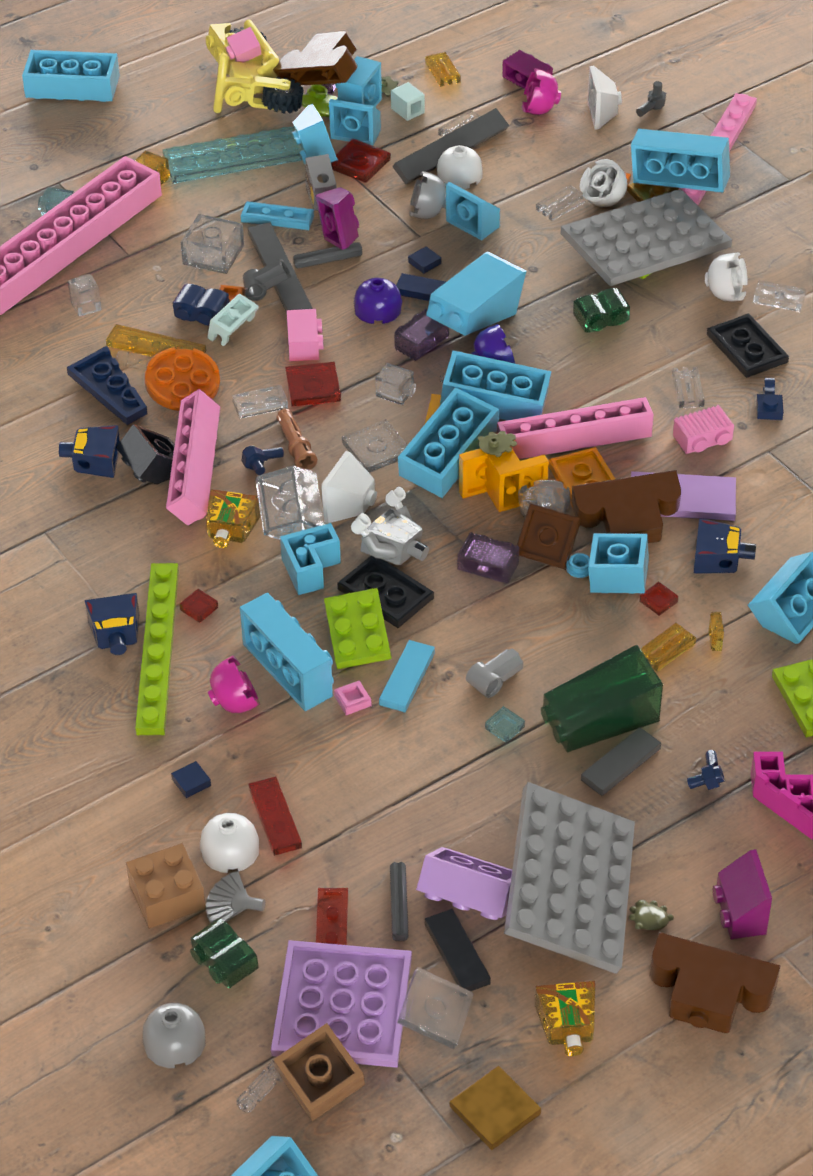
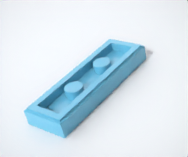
(277, 215)
(407, 676)

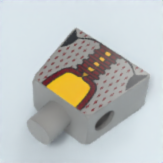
(314, 167)

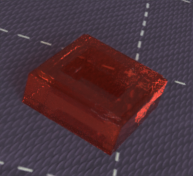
(658, 598)
(198, 605)

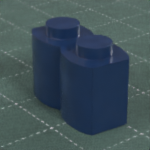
(198, 303)

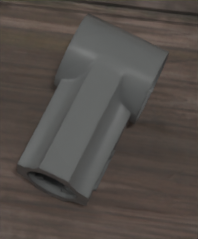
(257, 281)

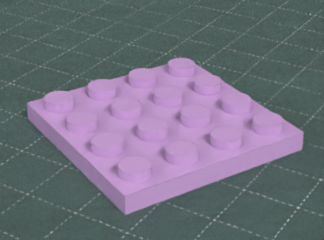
(349, 989)

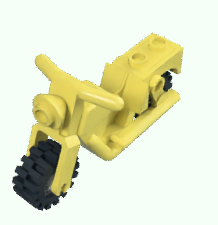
(252, 76)

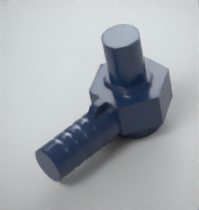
(254, 457)
(711, 774)

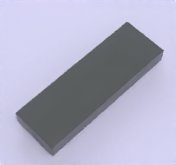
(620, 761)

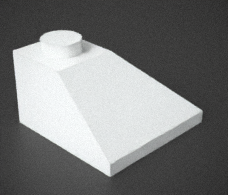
(602, 97)
(347, 490)

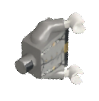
(392, 535)

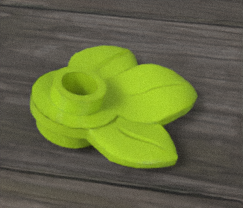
(319, 98)

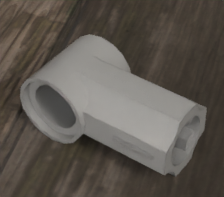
(490, 676)

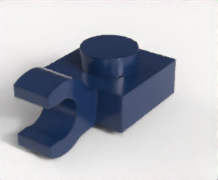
(768, 404)

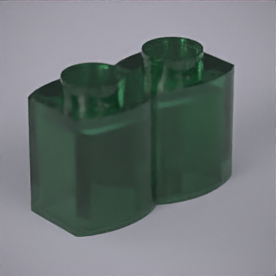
(601, 310)
(223, 953)

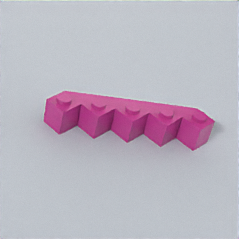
(783, 793)

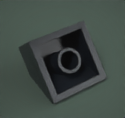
(147, 454)

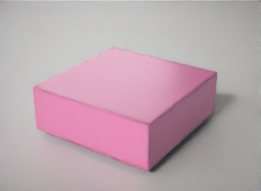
(352, 697)

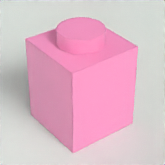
(243, 46)

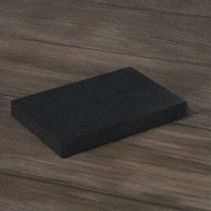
(747, 345)
(398, 593)

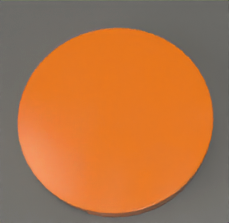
(178, 373)

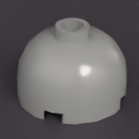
(428, 196)
(173, 1035)

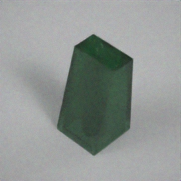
(604, 701)

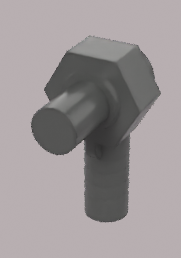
(655, 101)

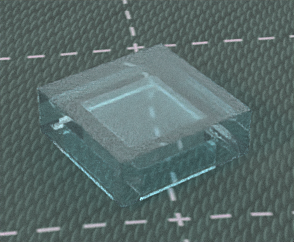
(504, 724)

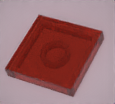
(360, 160)
(313, 384)

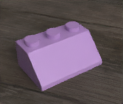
(466, 882)

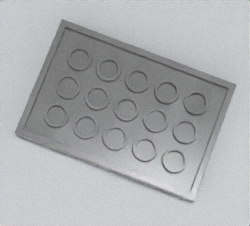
(645, 237)
(570, 878)

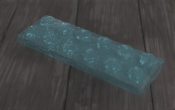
(232, 154)

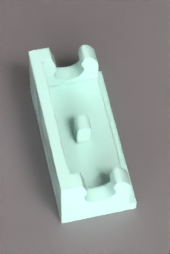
(231, 318)

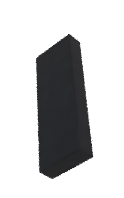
(457, 950)

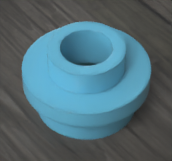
(578, 565)

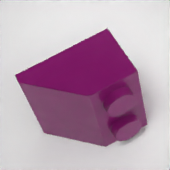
(338, 217)
(743, 897)

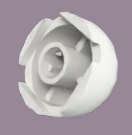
(460, 166)
(604, 183)
(727, 277)
(229, 843)

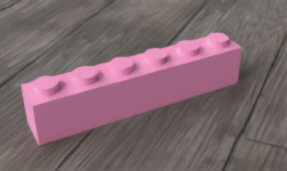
(580, 428)
(193, 457)

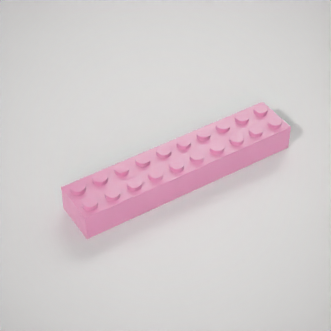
(74, 227)

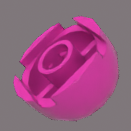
(541, 93)
(232, 687)

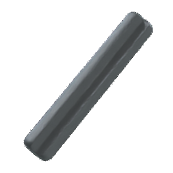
(326, 255)
(399, 907)

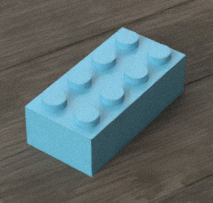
(71, 75)
(680, 160)
(508, 386)
(453, 429)
(287, 651)

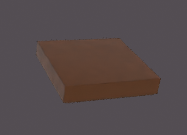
(548, 536)

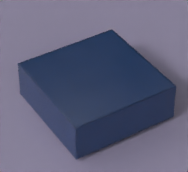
(424, 260)
(191, 779)

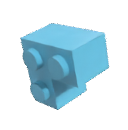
(307, 554)

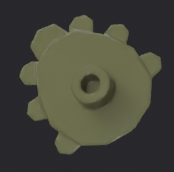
(388, 84)
(497, 443)
(649, 915)

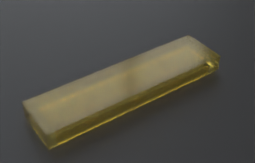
(146, 342)

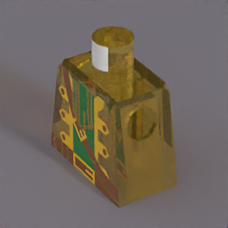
(231, 516)
(567, 1014)

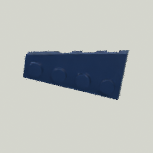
(106, 382)

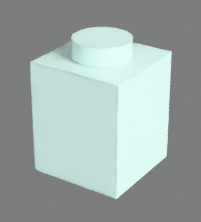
(407, 101)

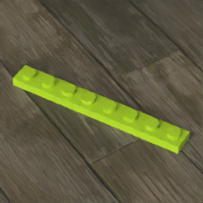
(157, 649)

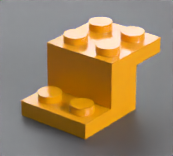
(499, 476)

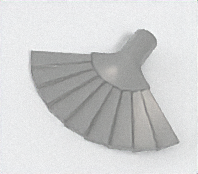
(230, 899)

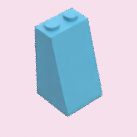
(478, 295)

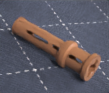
(299, 446)

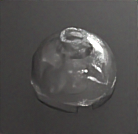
(546, 494)

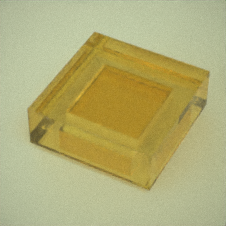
(716, 631)

